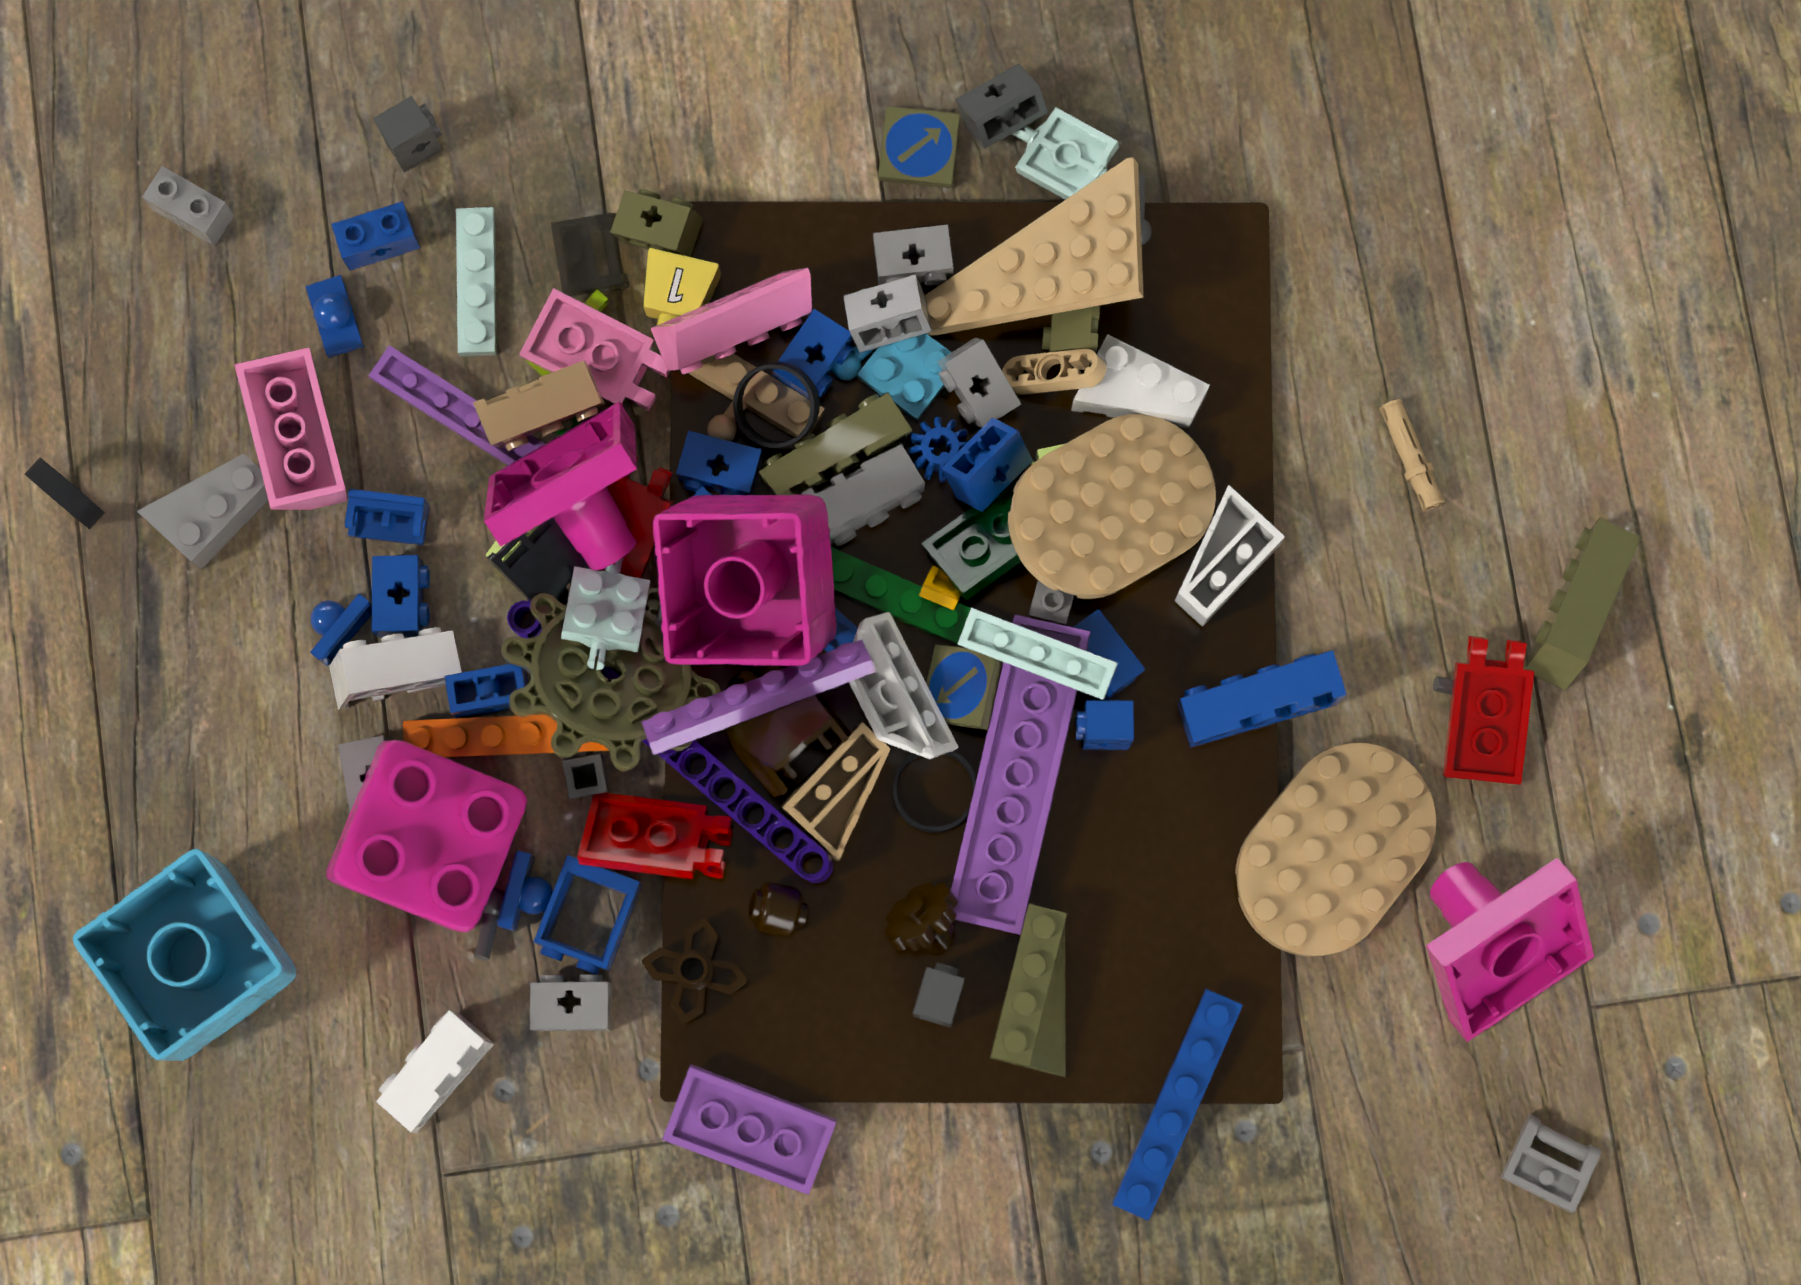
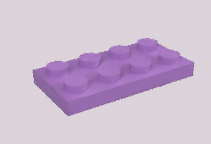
(749, 1129)

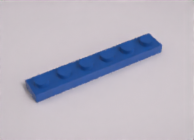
(1177, 1104)

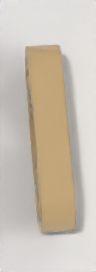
(1066, 379)

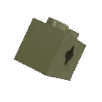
(676, 225)

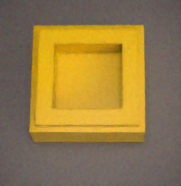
(939, 589)

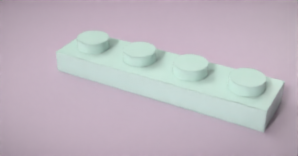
(476, 281)
(1037, 653)

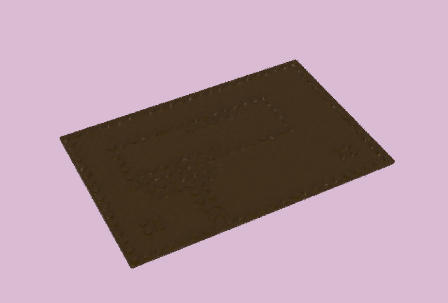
(1133, 838)

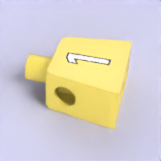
(677, 284)

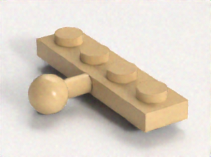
(761, 396)

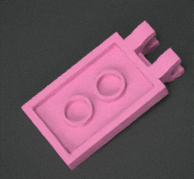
(615, 352)

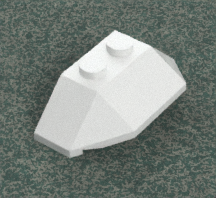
(897, 694)

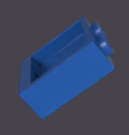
(599, 876)

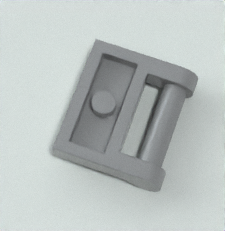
(1545, 1175)

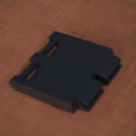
(539, 562)

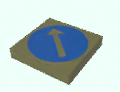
(918, 147)
(964, 685)

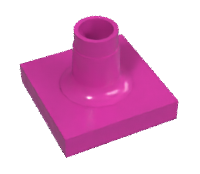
(569, 483)
(1506, 943)

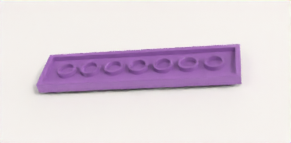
(1014, 790)

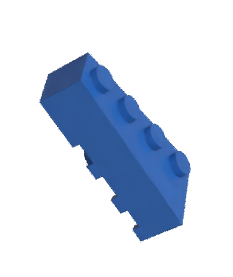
(1261, 699)

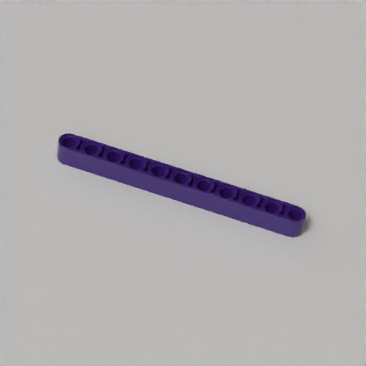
(713, 777)

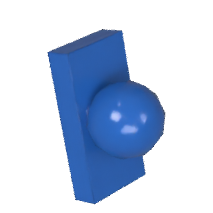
(334, 316)
(337, 625)
(523, 892)

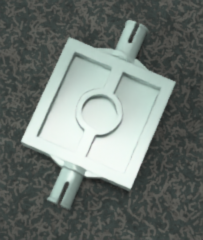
(1064, 154)
(605, 611)

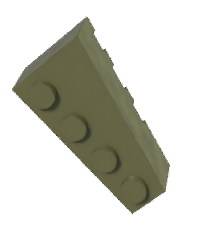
(1582, 603)

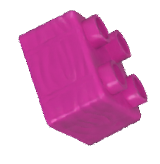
(745, 579)
(427, 835)

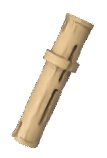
(1415, 463)

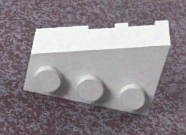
(1141, 386)

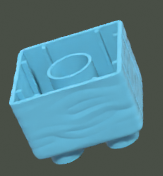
(185, 956)

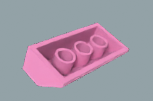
(734, 319)
(291, 431)

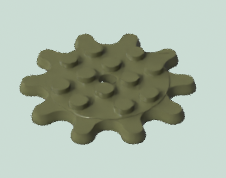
(582, 698)

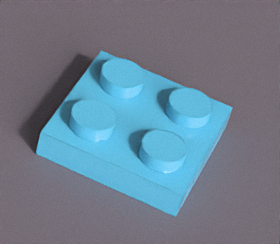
(907, 373)

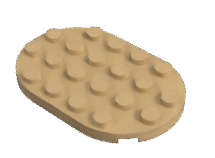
(1112, 506)
(1335, 849)

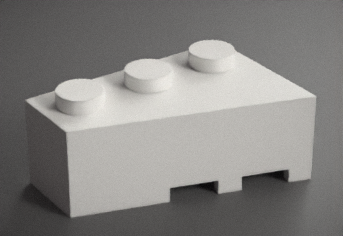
(1228, 556)
(393, 665)
(433, 1071)

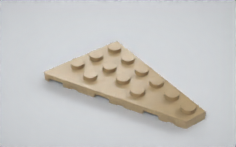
(1062, 262)

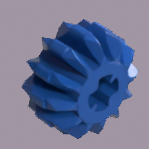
(933, 438)

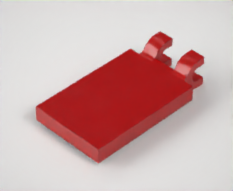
(639, 507)
(1489, 715)
(653, 836)

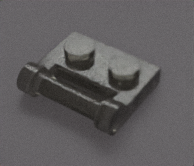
(577, 256)

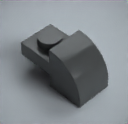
(585, 774)

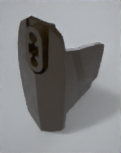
(780, 735)

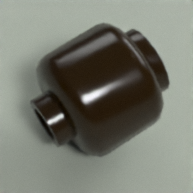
(777, 909)

